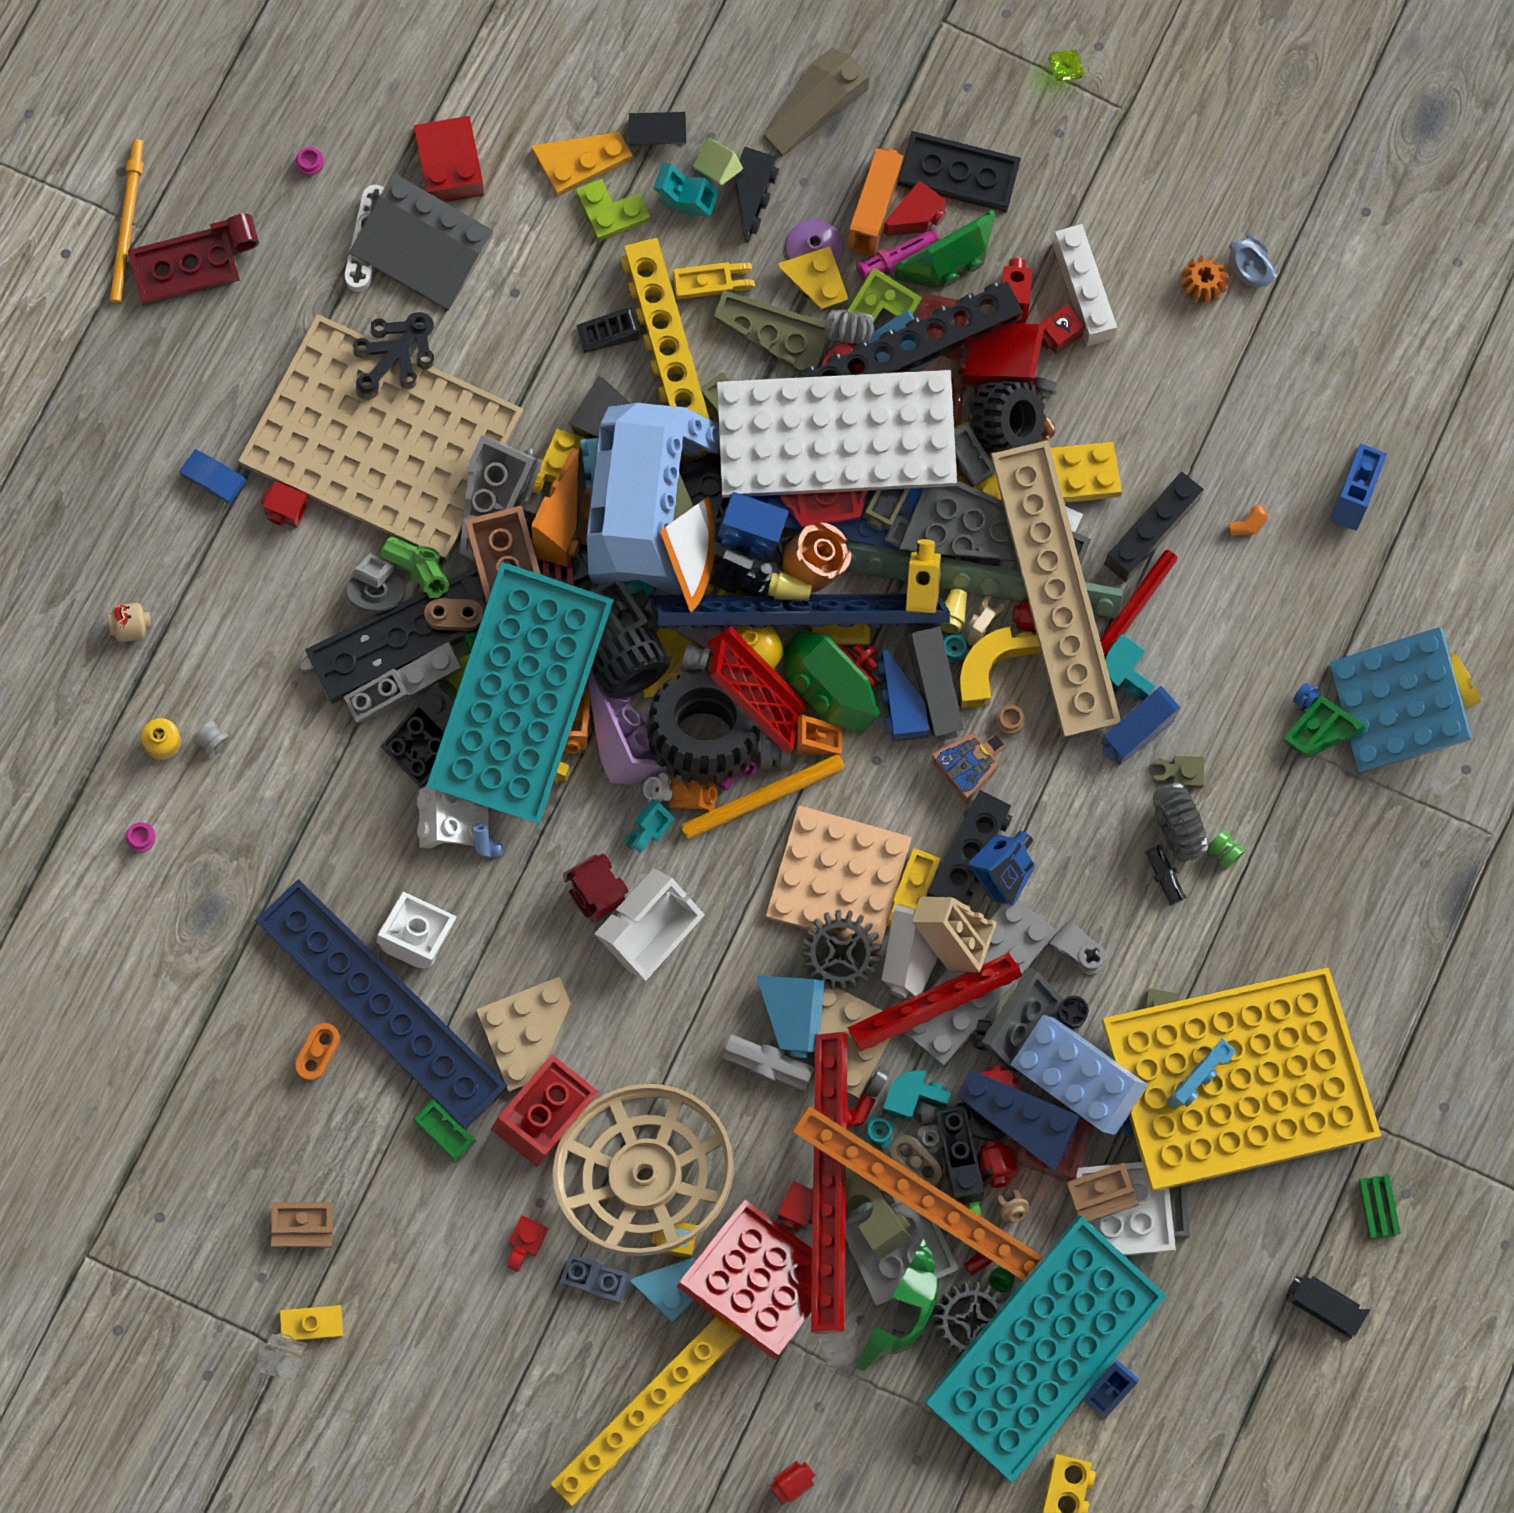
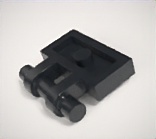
(737, 573)

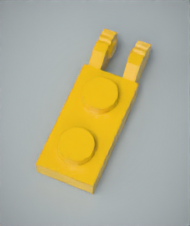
(710, 280)
(555, 457)
(915, 880)

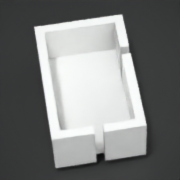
(649, 924)

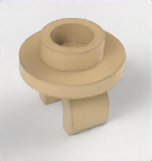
(1015, 1209)

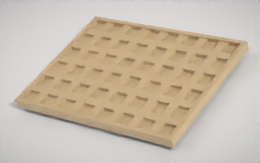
(380, 459)

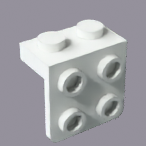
(447, 819)

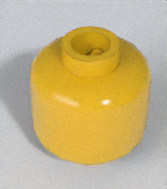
(160, 747)

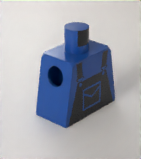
(1004, 867)

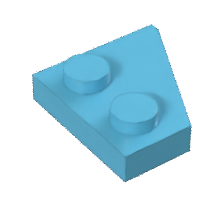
(662, 1289)

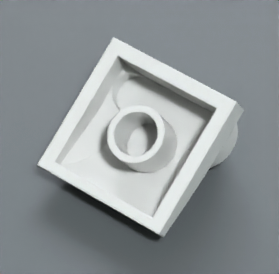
(415, 931)

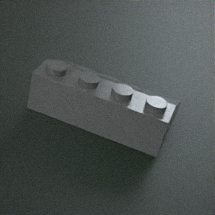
(421, 242)

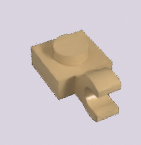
(980, 625)

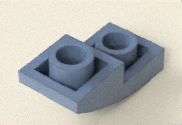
(595, 1278)

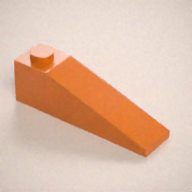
(557, 518)

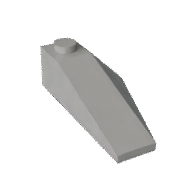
(494, 482)

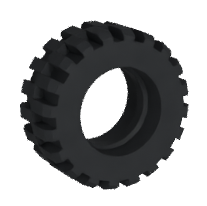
(693, 757)

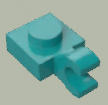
(652, 824)

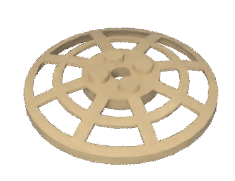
(639, 1155)

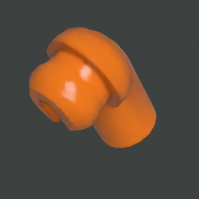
(1251, 524)

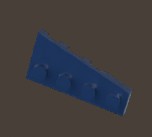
(1029, 1121)

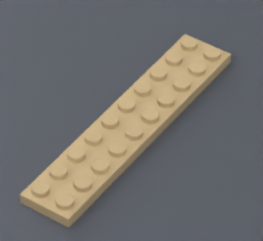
(1055, 588)

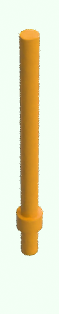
(134, 169)

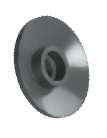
(376, 599)

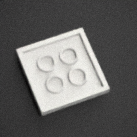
(1143, 1227)

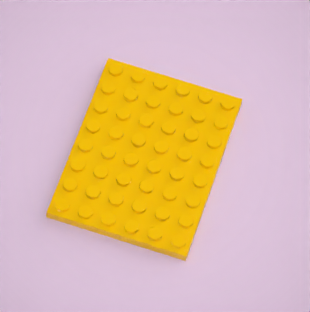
(1278, 1099)

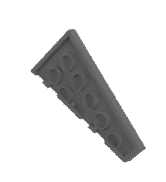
(966, 525)

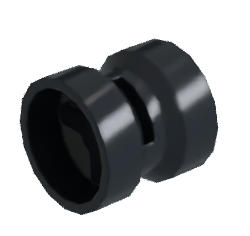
(1075, 1008)

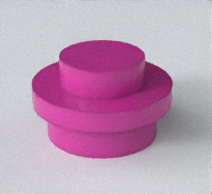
(309, 161)
(140, 837)

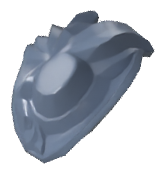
(1250, 262)

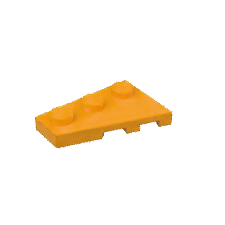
(580, 159)

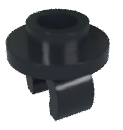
(982, 1027)

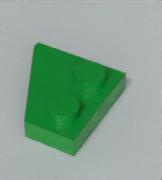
(1322, 728)

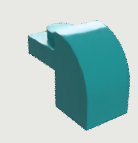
(685, 194)
(1121, 662)
(910, 1088)

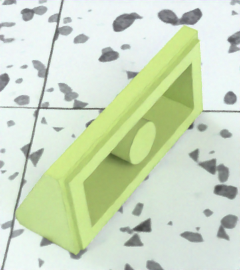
(717, 162)

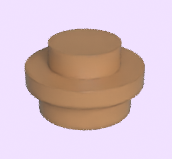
(1010, 719)

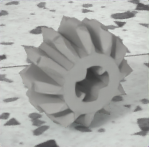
(849, 326)

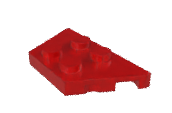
(825, 507)

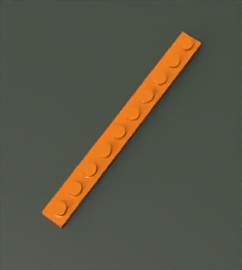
(916, 1193)

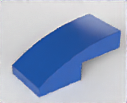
(213, 476)

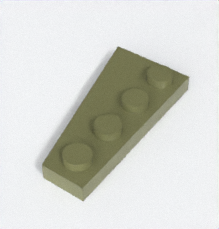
(780, 332)

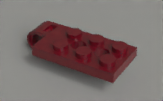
(212, 249)

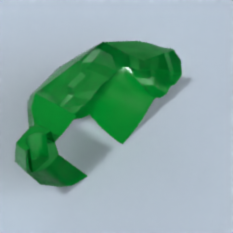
(916, 1288)

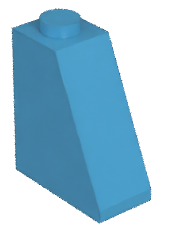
(794, 1011)

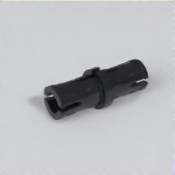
(1165, 874)

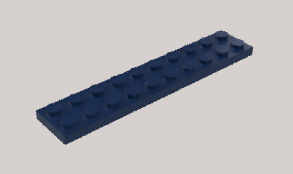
(819, 610)
(381, 1004)

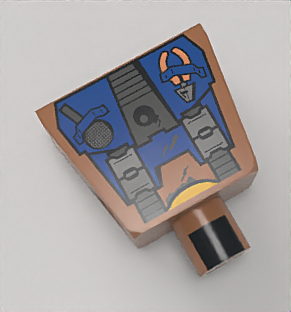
(968, 764)

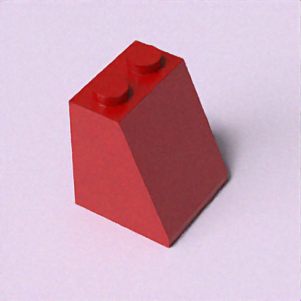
(1004, 355)

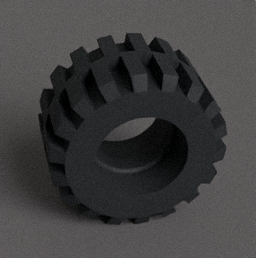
(1007, 416)
(630, 663)

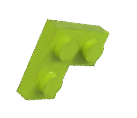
(609, 217)
(883, 292)

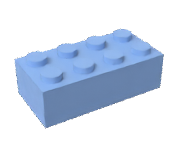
(1079, 1075)

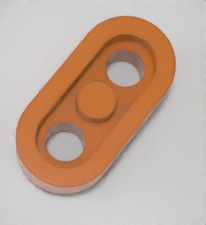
(316, 1052)

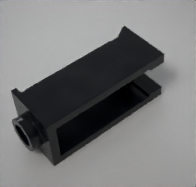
(1327, 1305)

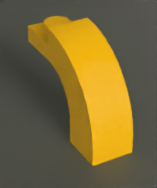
(992, 648)

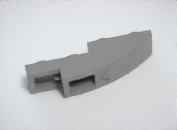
(403, 685)

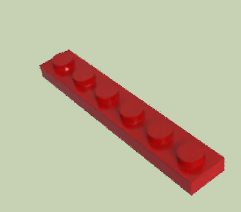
(934, 1002)

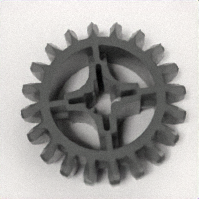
(1180, 822)
(850, 959)
(957, 1320)

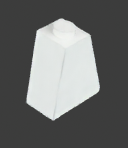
(908, 956)

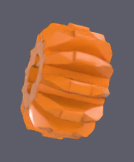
(1194, 285)

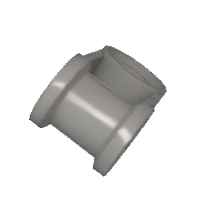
(1075, 947)

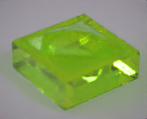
(1066, 65)

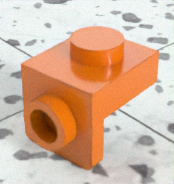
(692, 795)

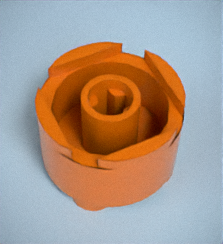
(817, 555)

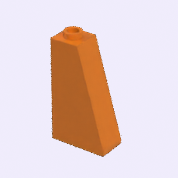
(875, 202)

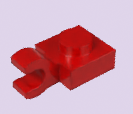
(526, 1239)

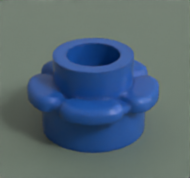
(1306, 696)

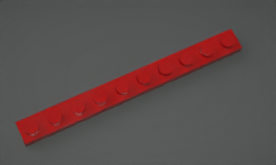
(829, 1189)

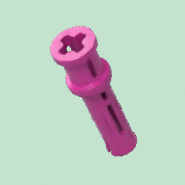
(886, 260)

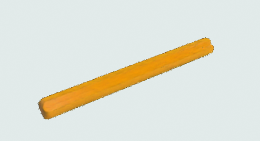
(762, 797)

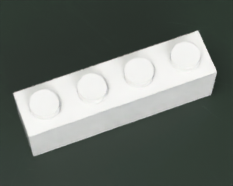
(1084, 284)

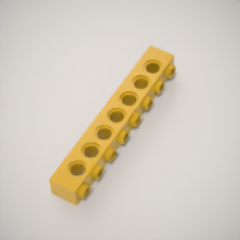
(648, 256)
(645, 1412)

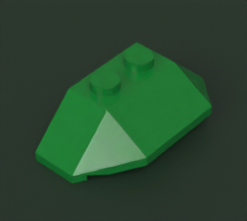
(949, 256)
(830, 681)

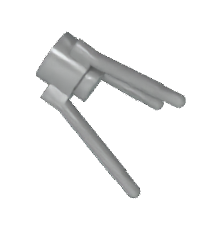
(529, 500)

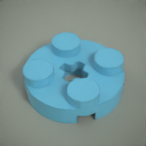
(589, 454)

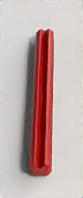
(1138, 600)

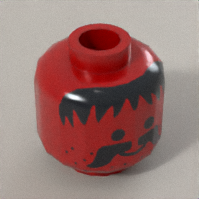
(997, 1164)

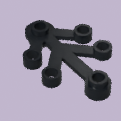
(395, 350)

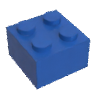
(751, 526)

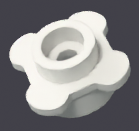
(657, 788)

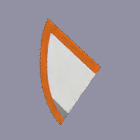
(692, 550)

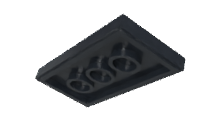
(960, 171)

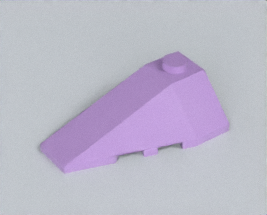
(621, 738)

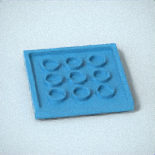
(1403, 698)

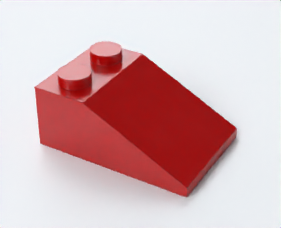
(449, 159)
(544, 1110)

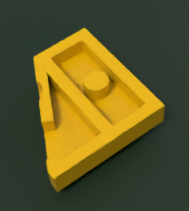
(817, 277)

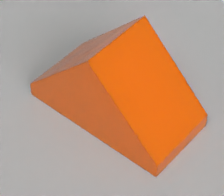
(818, 737)

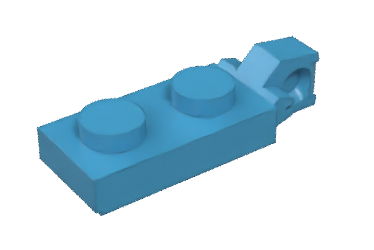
(1202, 1073)

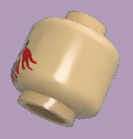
(128, 622)

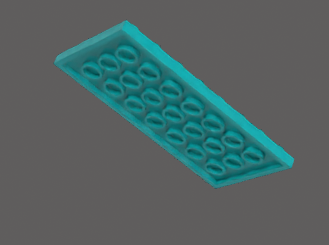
(519, 693)
(1044, 1349)

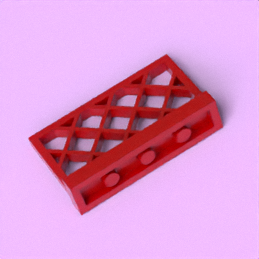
(756, 681)

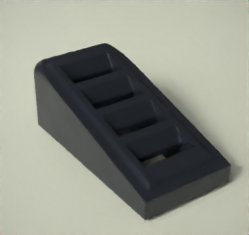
(605, 321)

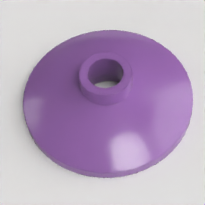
(800, 236)

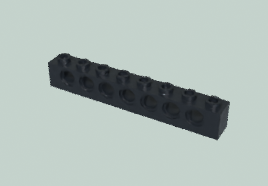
(996, 294)

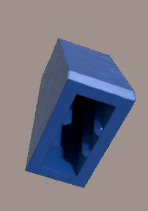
(1140, 726)

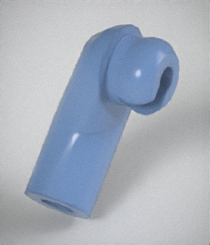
(484, 845)

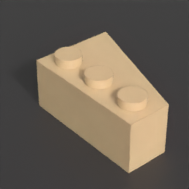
(954, 932)

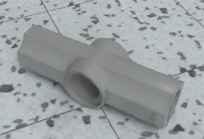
(768, 1063)

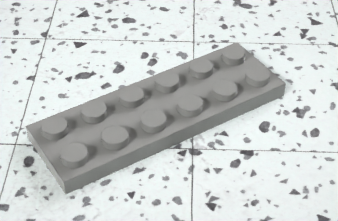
(1017, 933)

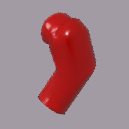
(858, 1115)

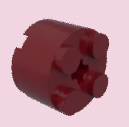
(595, 887)

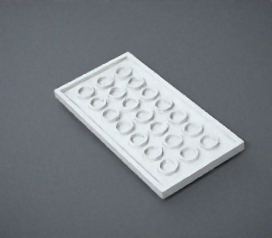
(837, 433)

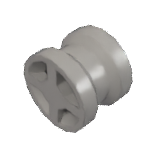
(695, 658)
(211, 739)

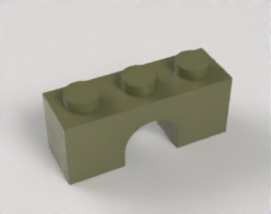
(884, 1228)

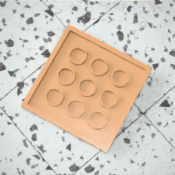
(834, 867)

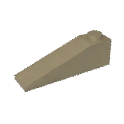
(822, 93)

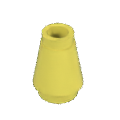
(788, 588)
(957, 606)

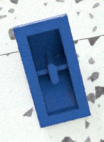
(1111, 1389)

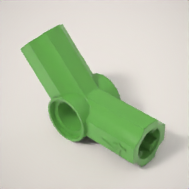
(420, 563)

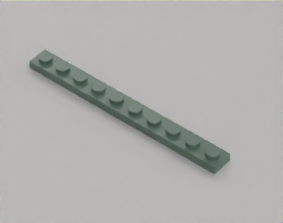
(969, 576)

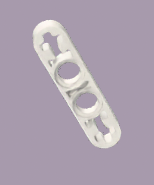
(351, 269)

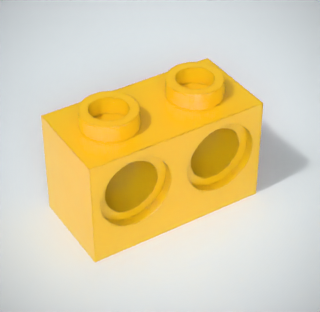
(1059, 1487)

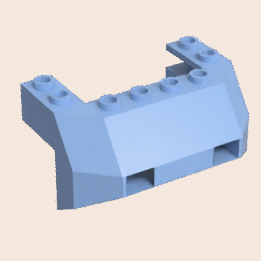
(638, 490)

